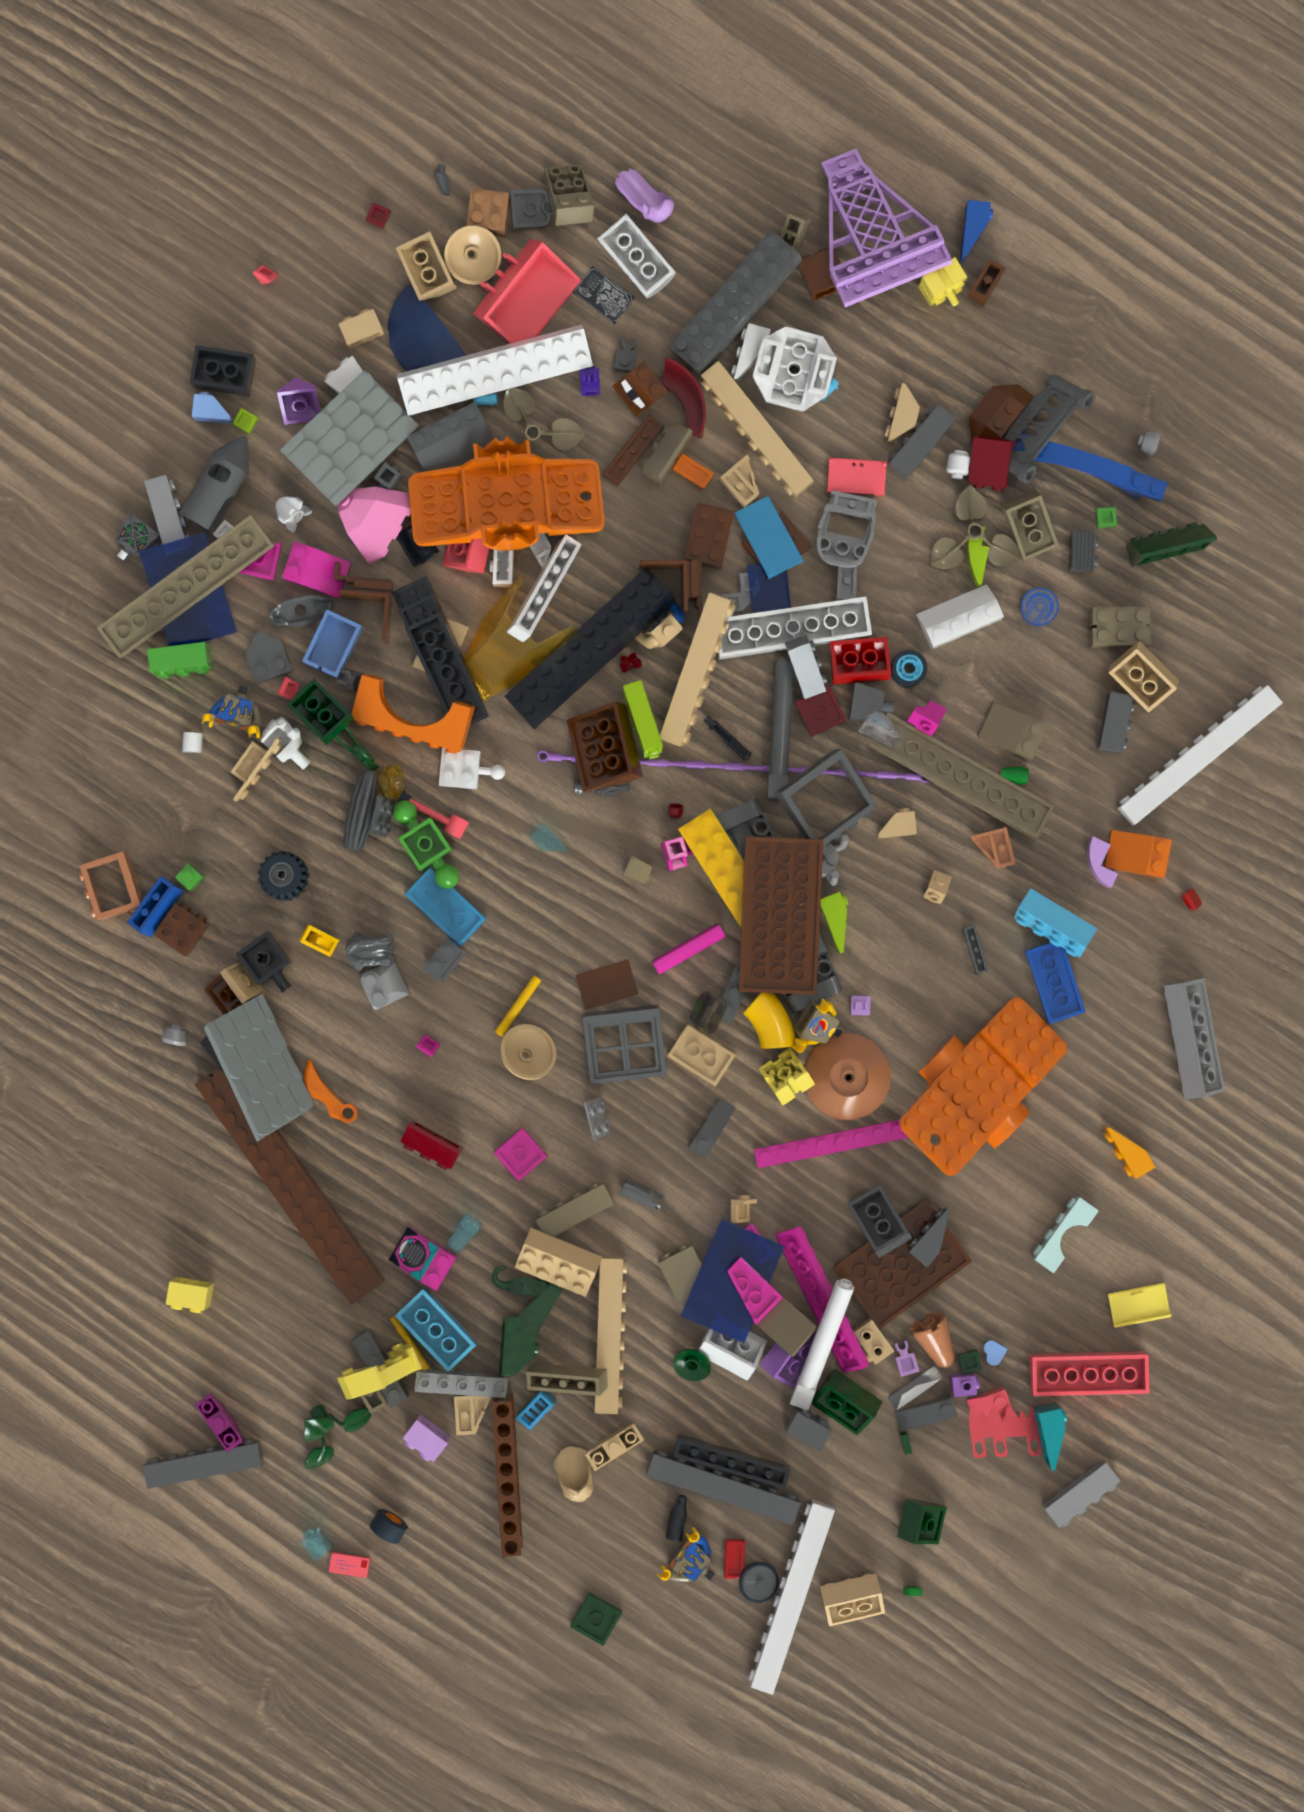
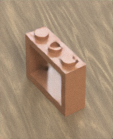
(130, 882)

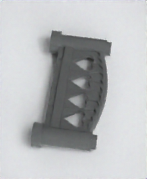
(1069, 397)

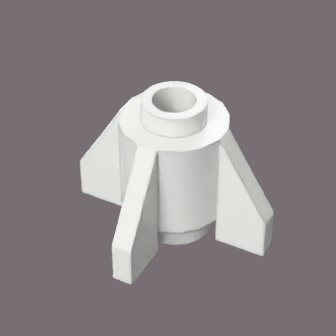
(290, 511)

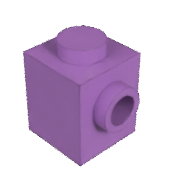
(964, 1384)

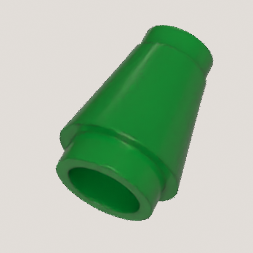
(1016, 774)

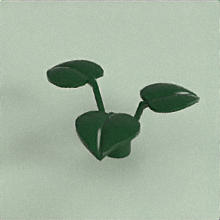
(323, 1422)

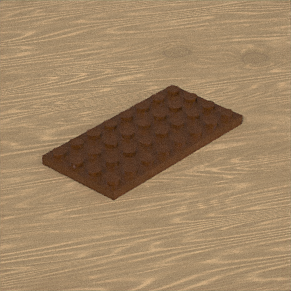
(780, 915)

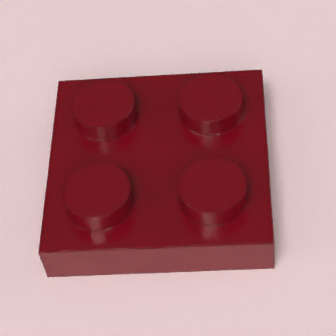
(820, 712)

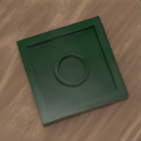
(596, 1619)

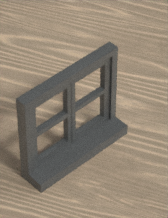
(622, 1017)

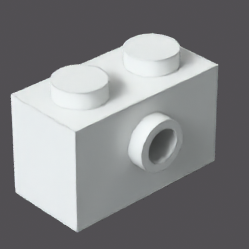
(502, 568)

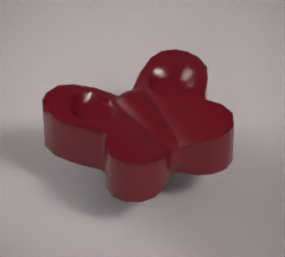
(630, 662)

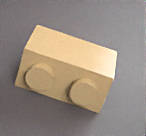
(361, 328)

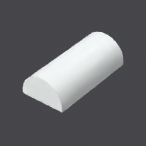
(637, 256)

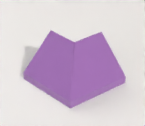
(298, 401)

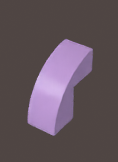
(1096, 853)

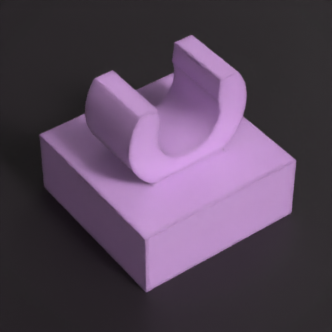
(860, 1005)

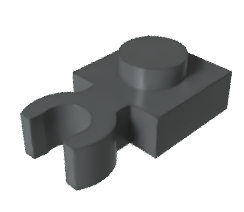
(625, 358)
(350, 679)

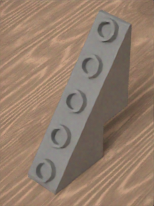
(460, 1383)

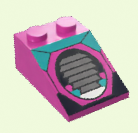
(422, 1258)

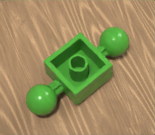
(425, 844)

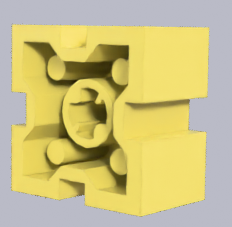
(943, 283)
(786, 1076)

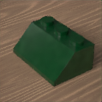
(846, 1402)

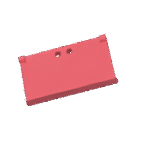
(857, 478)

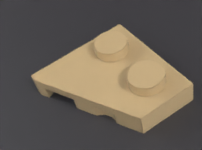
(741, 482)
(469, 1413)

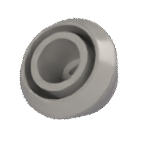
(1148, 442)
(174, 1035)

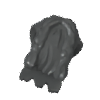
(369, 951)

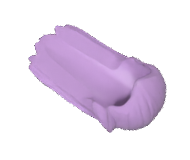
(643, 197)

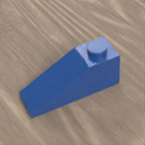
(975, 221)

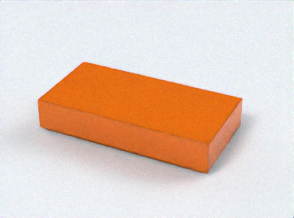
(693, 471)

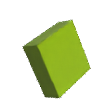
(245, 421)

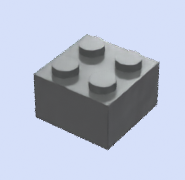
(808, 1428)

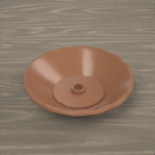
(843, 1056)

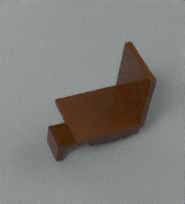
(690, 579)
(369, 590)

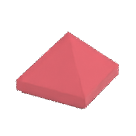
(265, 274)
(288, 688)

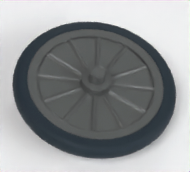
(758, 1582)

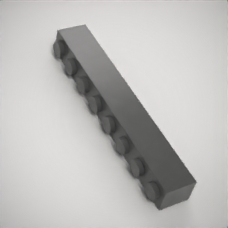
(724, 1487)

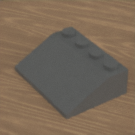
(451, 439)

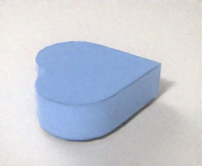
(994, 1352)

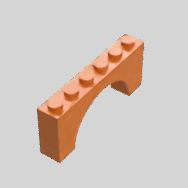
(372, 709)

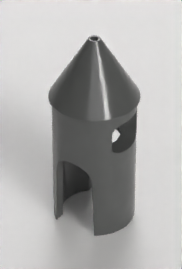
(218, 485)

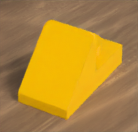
(319, 940)

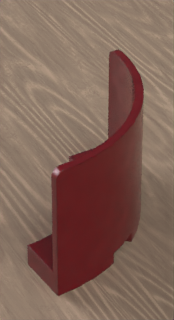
(688, 391)

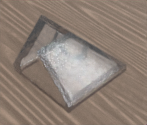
(880, 727)

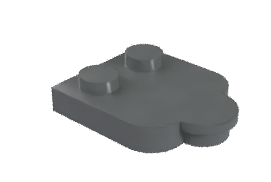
(530, 209)
(267, 657)

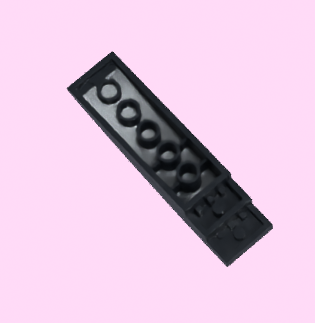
(437, 647)

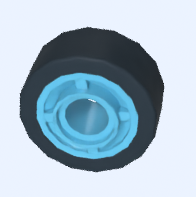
(908, 679)

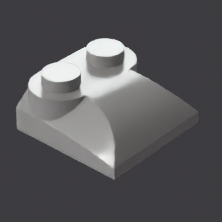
(383, 985)

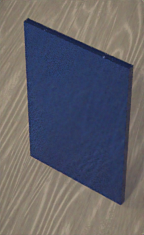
(208, 617)
(714, 1297)

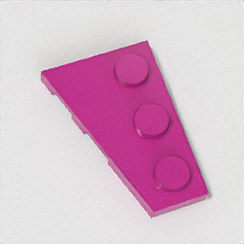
(754, 1289)

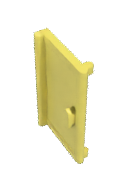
(1140, 1306)

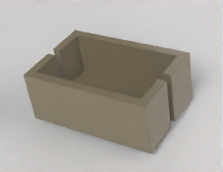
(1119, 627)

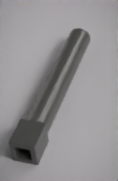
(780, 727)

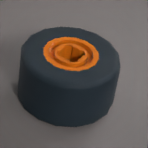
(388, 1526)

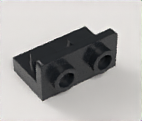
(417, 554)

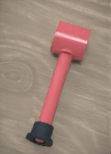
(453, 825)

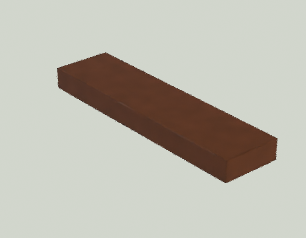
(633, 450)

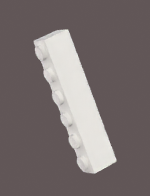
(544, 588)

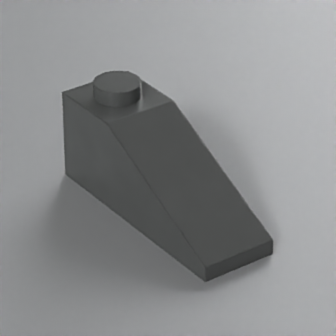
(712, 1128)
(926, 1413)

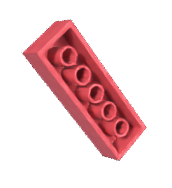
(1089, 1373)

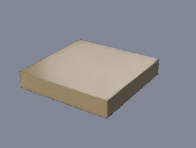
(241, 982)

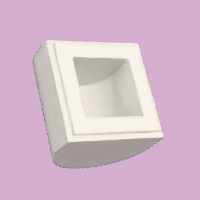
(192, 742)

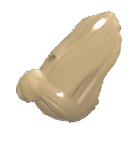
(574, 1473)

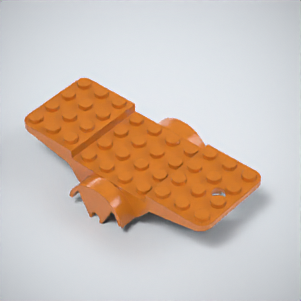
(505, 498)
(980, 1086)

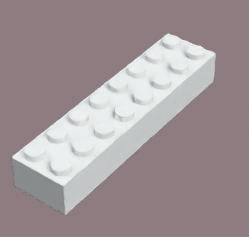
(771, 629)

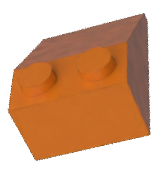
(1138, 854)

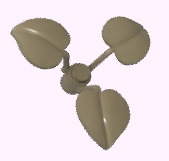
(565, 431)
(973, 506)

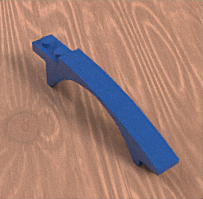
(1120, 475)

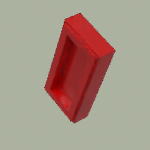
(734, 1558)

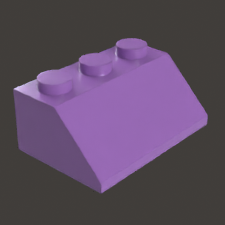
(785, 1367)

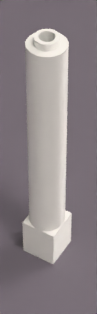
(822, 1344)

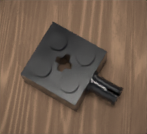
(276, 961)

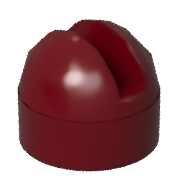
(675, 810)

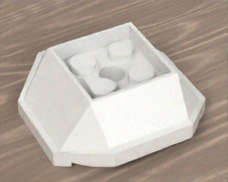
(800, 349)

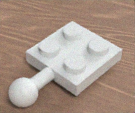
(463, 769)

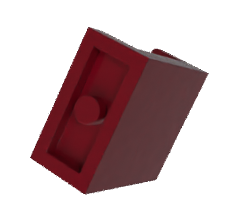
(990, 462)

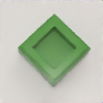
(1106, 517)

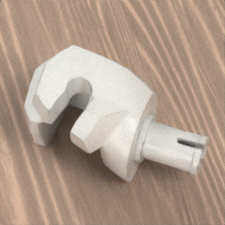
(290, 742)

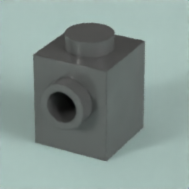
(388, 477)

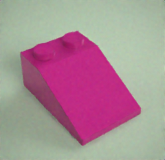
(314, 569)

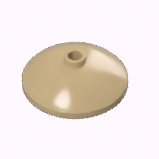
(485, 259)
(534, 1044)

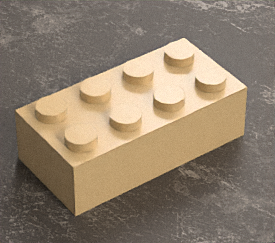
(558, 1262)

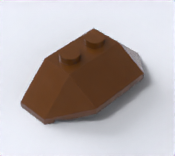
(998, 410)

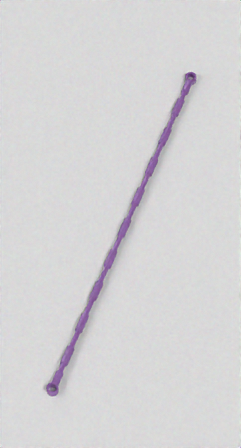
(740, 767)

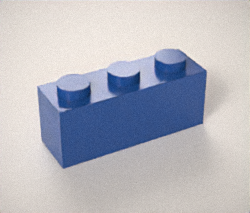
(155, 906)

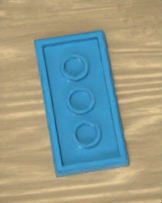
(768, 537)
(445, 907)

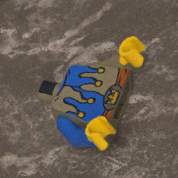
(236, 712)
(689, 1560)

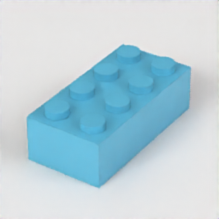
(1055, 923)
(436, 1329)

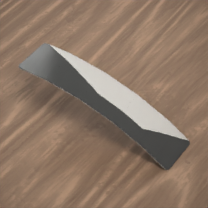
(915, 1387)

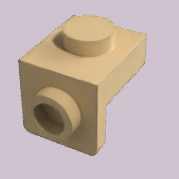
(937, 887)
(741, 1209)

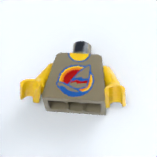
(816, 1024)

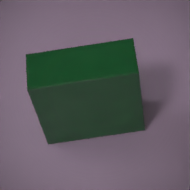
(969, 1361)
(905, 1442)

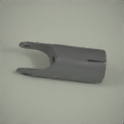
(641, 1194)

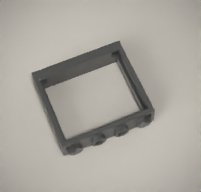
(809, 774)

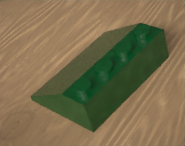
(1169, 544)

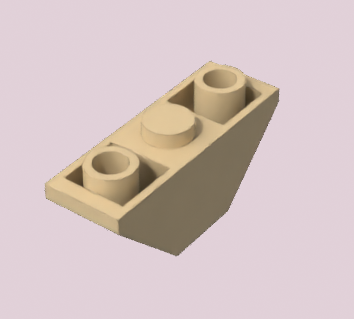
(903, 415)
(614, 1446)

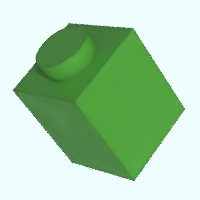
(190, 877)

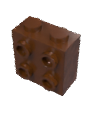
(816, 274)
(182, 928)

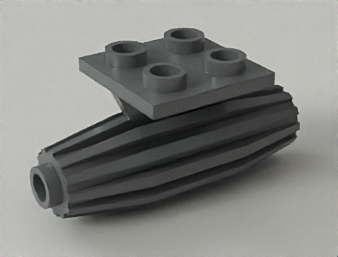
(367, 812)

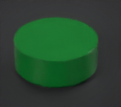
(912, 1591)

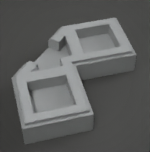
(742, 598)

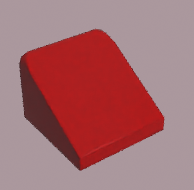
(1191, 899)

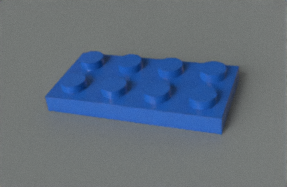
(1055, 982)

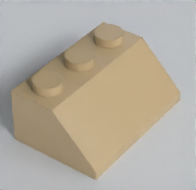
(426, 267)
(852, 1599)

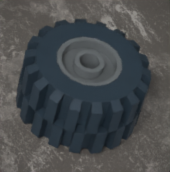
(283, 875)

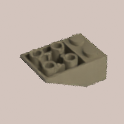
(569, 195)

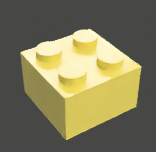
(189, 1294)

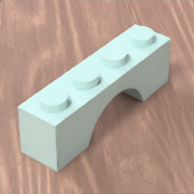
(1050, 1253)

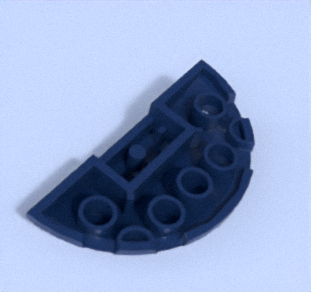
(418, 334)

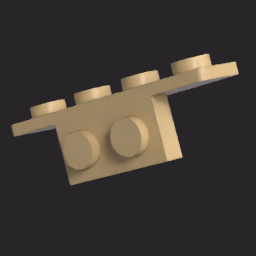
(251, 764)

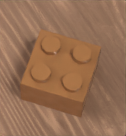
(489, 210)

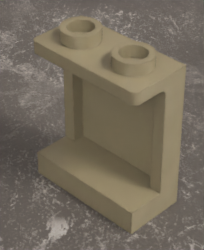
(680, 1270)

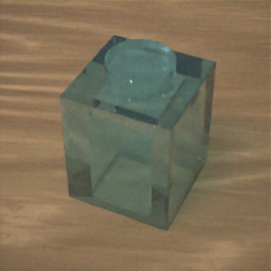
(316, 1543)

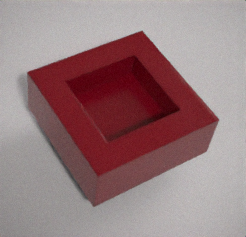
(378, 215)

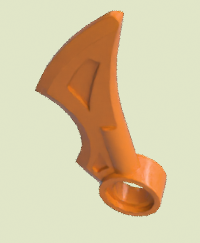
(320, 1091)

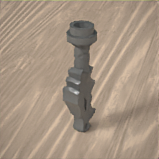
(608, 791)

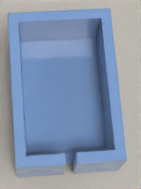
(333, 644)

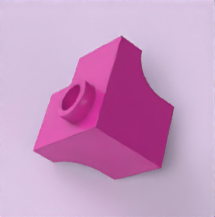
(927, 717)
(675, 853)

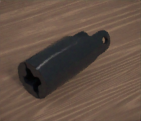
(677, 1519)

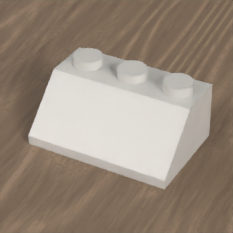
(732, 1354)

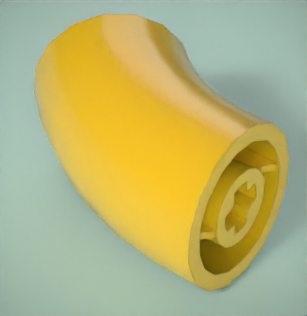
(770, 1022)

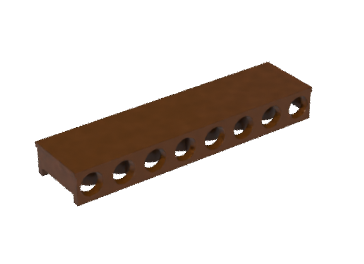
(507, 1476)

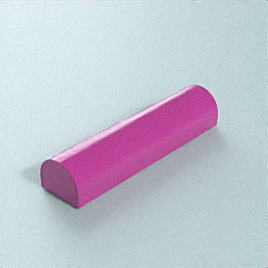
(688, 948)

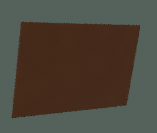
(606, 984)

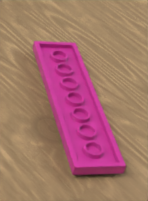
(817, 1293)

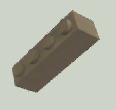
(575, 1210)
(567, 1379)

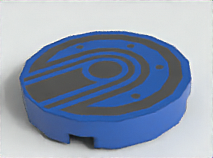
(1039, 606)

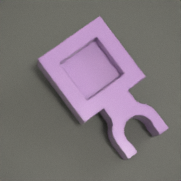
(906, 1362)

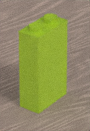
(642, 719)

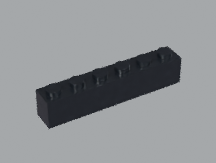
(731, 1461)

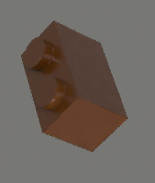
(986, 282)

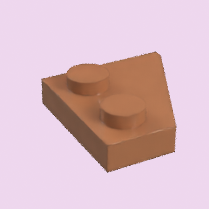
(996, 847)

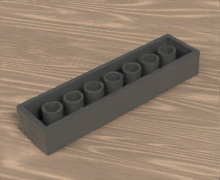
(735, 303)

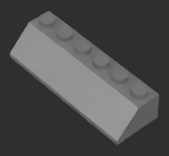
(1194, 1038)

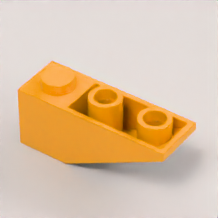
(1134, 1157)

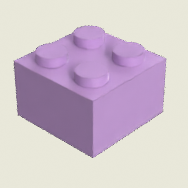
(426, 1438)

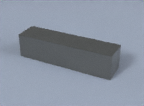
(975, 949)

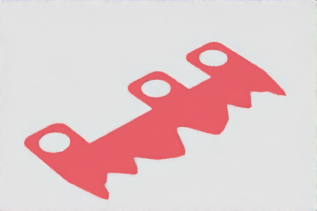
(997, 1429)

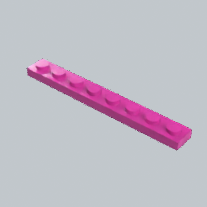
(828, 1143)

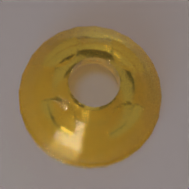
(391, 781)

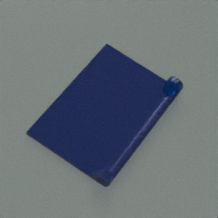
(767, 593)

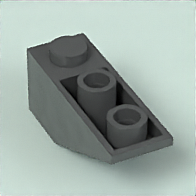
(930, 1241)

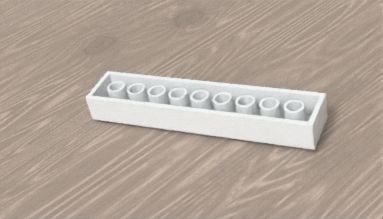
(494, 370)

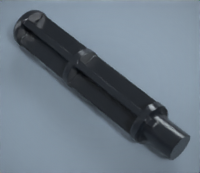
(728, 738)

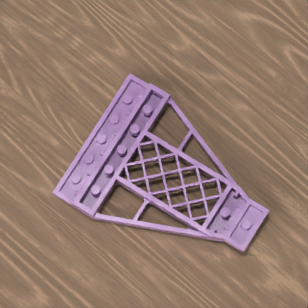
(896, 260)

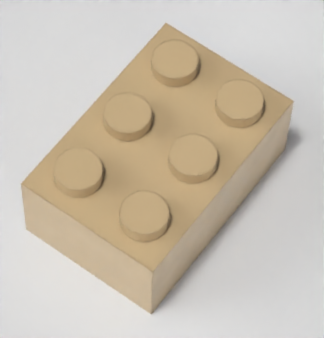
(1143, 676)

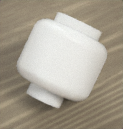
(958, 464)

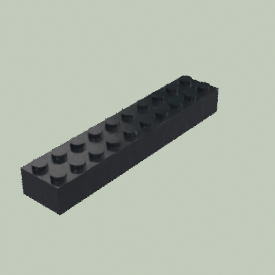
(590, 648)

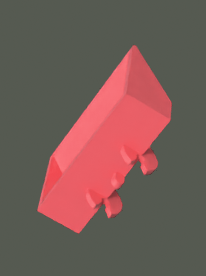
(526, 293)

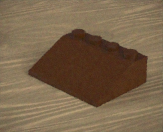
(604, 747)

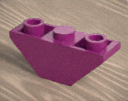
(220, 1421)

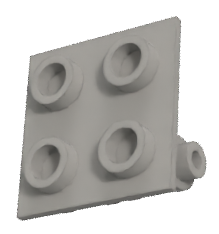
(597, 1118)

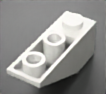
(749, 351)

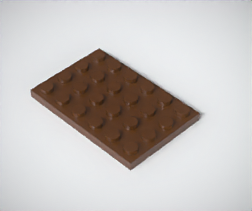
(898, 1279)

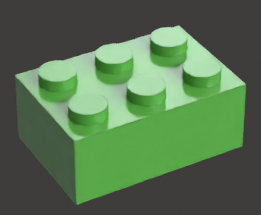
(180, 660)

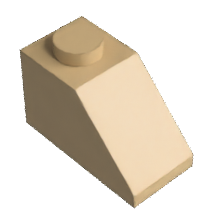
(899, 824)

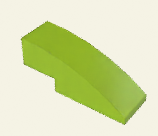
(977, 559)

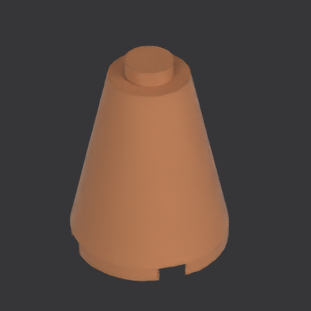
(935, 1338)

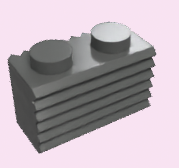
(1082, 551)

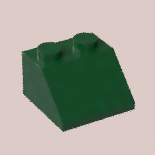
(921, 1522)

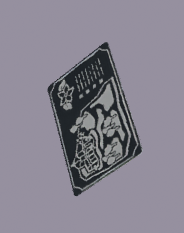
(603, 295)

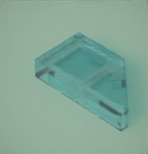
(547, 840)

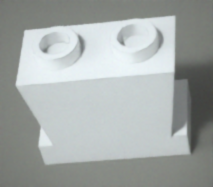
(344, 375)

